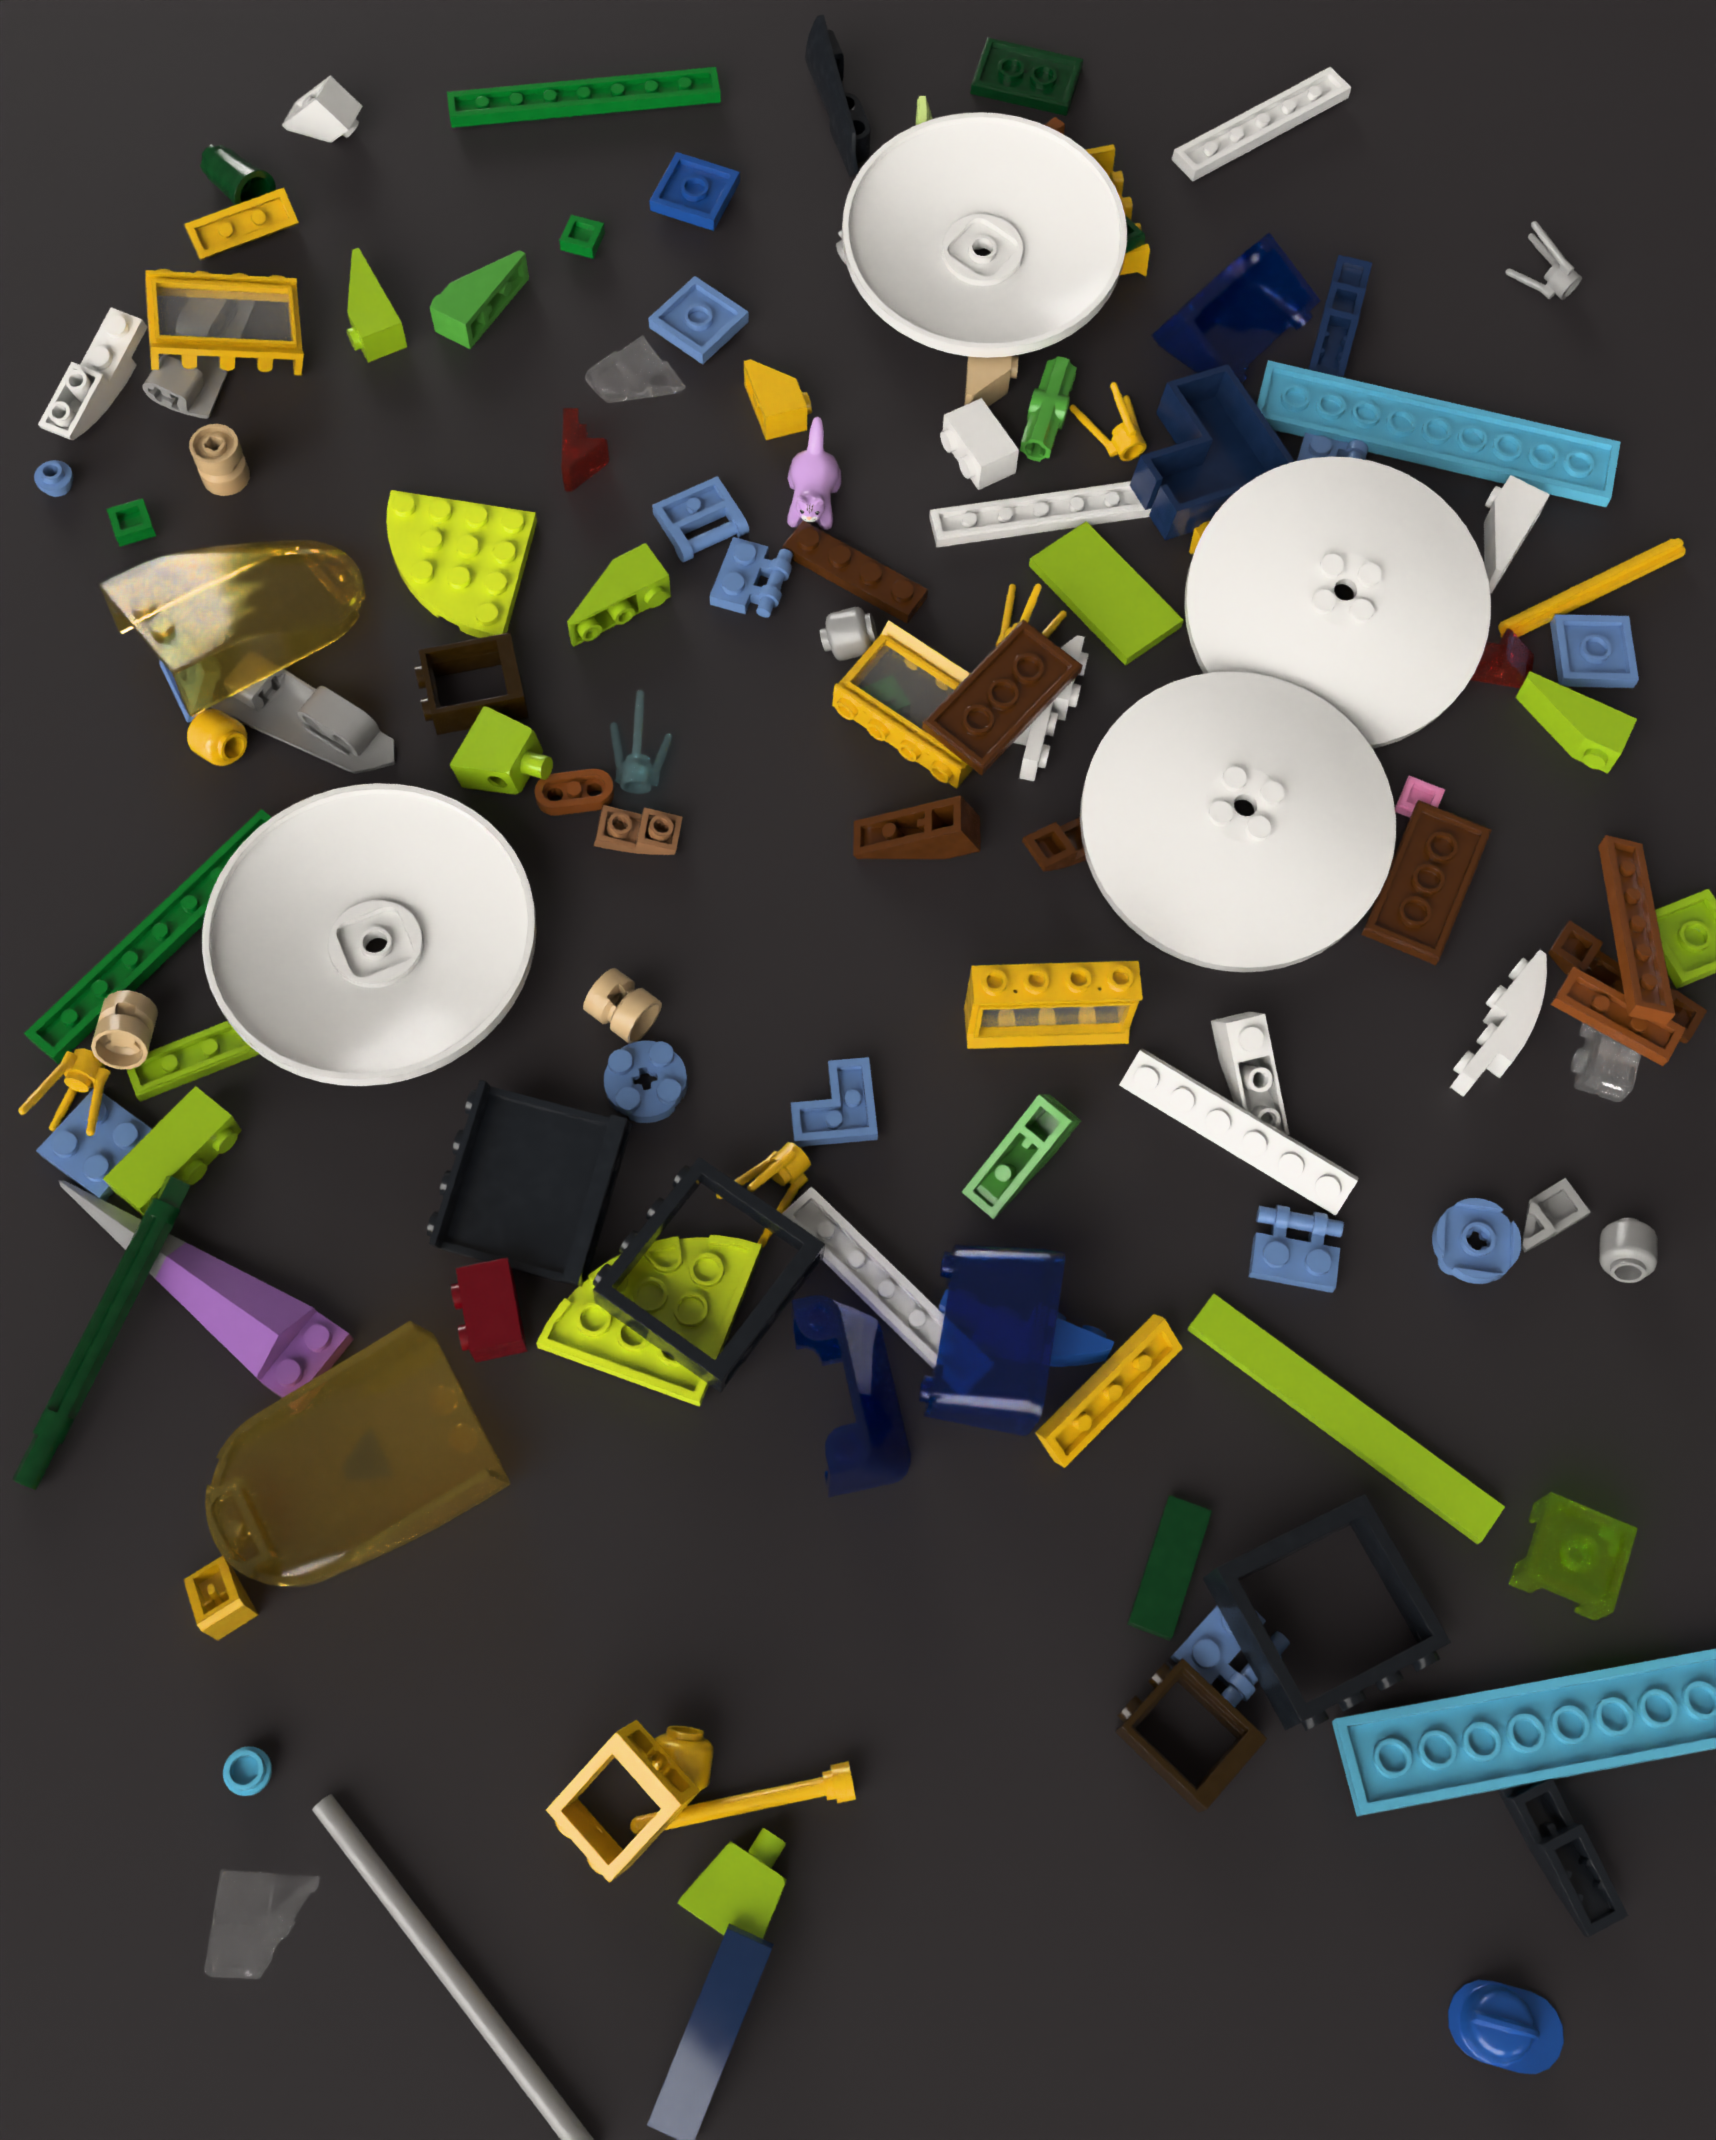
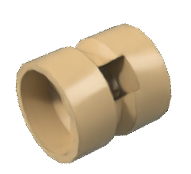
(219, 459)
(618, 1003)
(124, 1030)

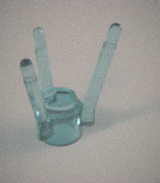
(636, 772)

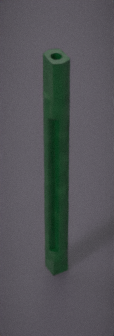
(101, 1331)

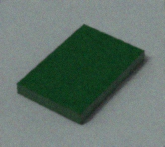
(1026, 76)

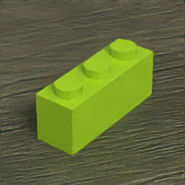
(175, 1147)

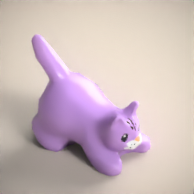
(813, 477)

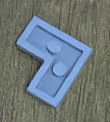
(844, 1117)

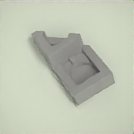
(1552, 1213)

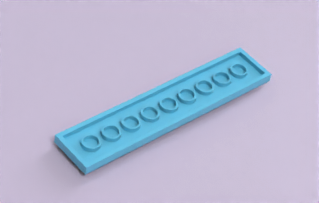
(1440, 433)
(1529, 1732)

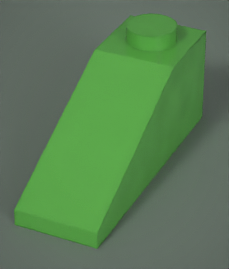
(477, 299)
(1021, 1154)

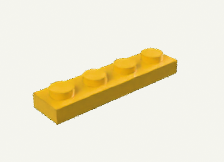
(1109, 1390)

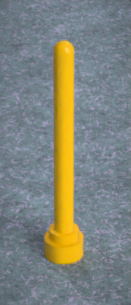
(834, 1784)

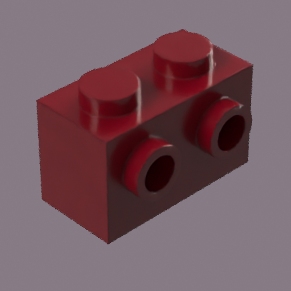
(489, 1309)

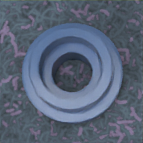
(54, 478)

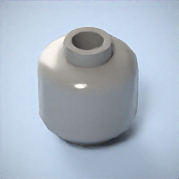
(848, 633)
(1628, 1250)

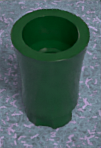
(235, 175)

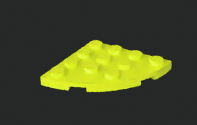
(460, 557)
(681, 1282)

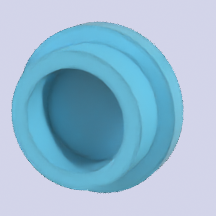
(247, 1771)

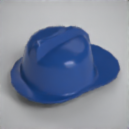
(1505, 2026)

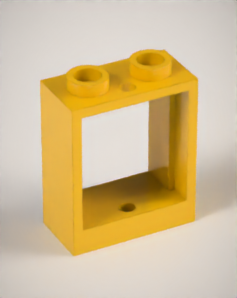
(654, 1773)

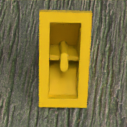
(218, 1599)

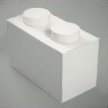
(979, 444)

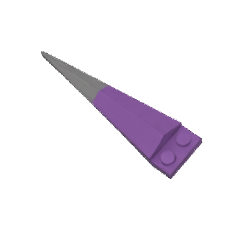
(261, 1326)

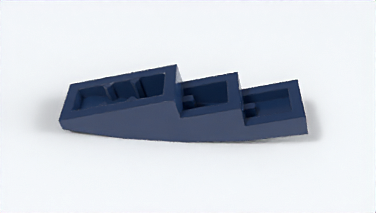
(1340, 316)
(710, 2034)

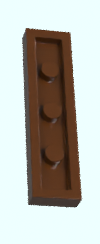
(856, 572)

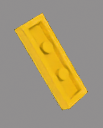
(241, 224)

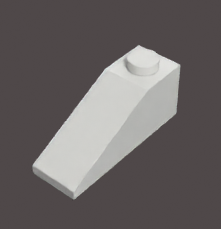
(1508, 523)

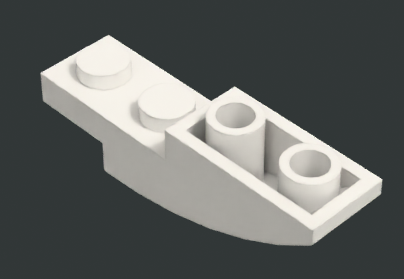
(95, 383)
(1033, 737)
(1508, 1023)

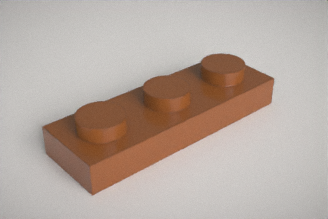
(1607, 1013)

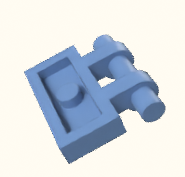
(740, 574)
(1292, 1260)
(1212, 1649)

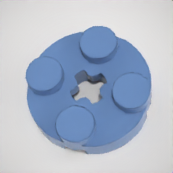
(640, 1058)
(1463, 1261)

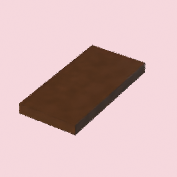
(1002, 697)
(1426, 882)

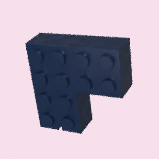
(1217, 451)

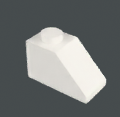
(324, 112)

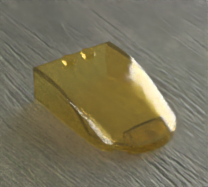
(236, 611)
(351, 1465)

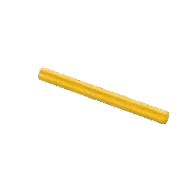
(1594, 587)

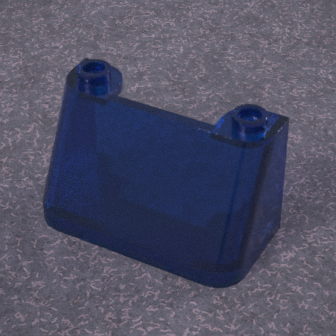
(1239, 311)
(995, 1337)
(876, 1446)

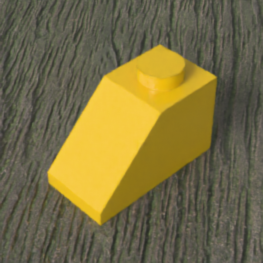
(776, 400)

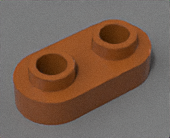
(574, 790)

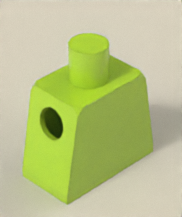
(499, 755)
(739, 1887)

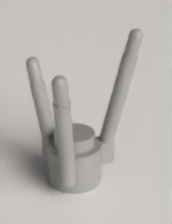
(1560, 278)

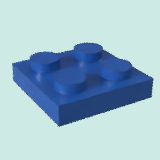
(694, 191)

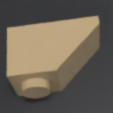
(989, 378)

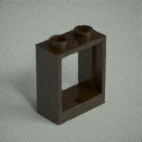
(466, 657)
(1231, 1762)

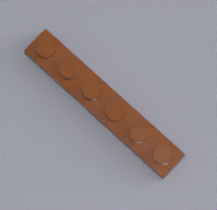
(1636, 931)

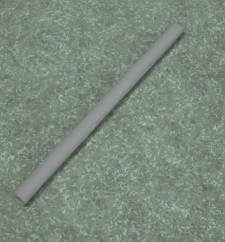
(450, 1971)

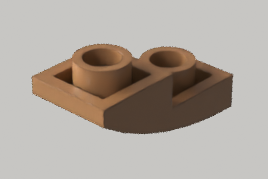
(643, 833)

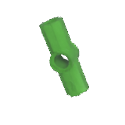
(1048, 409)

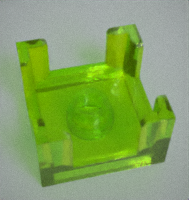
(1576, 1555)

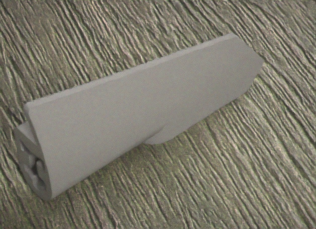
(185, 389)
(312, 722)

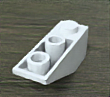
(1250, 1066)

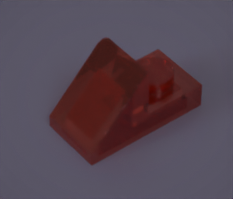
(580, 454)
(1505, 662)

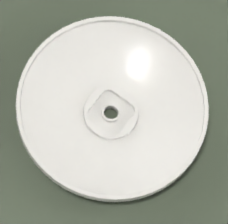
(991, 186)
(1269, 606)
(354, 867)
(1225, 883)

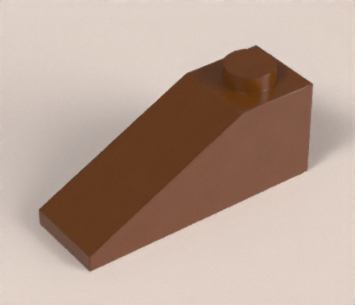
(920, 832)

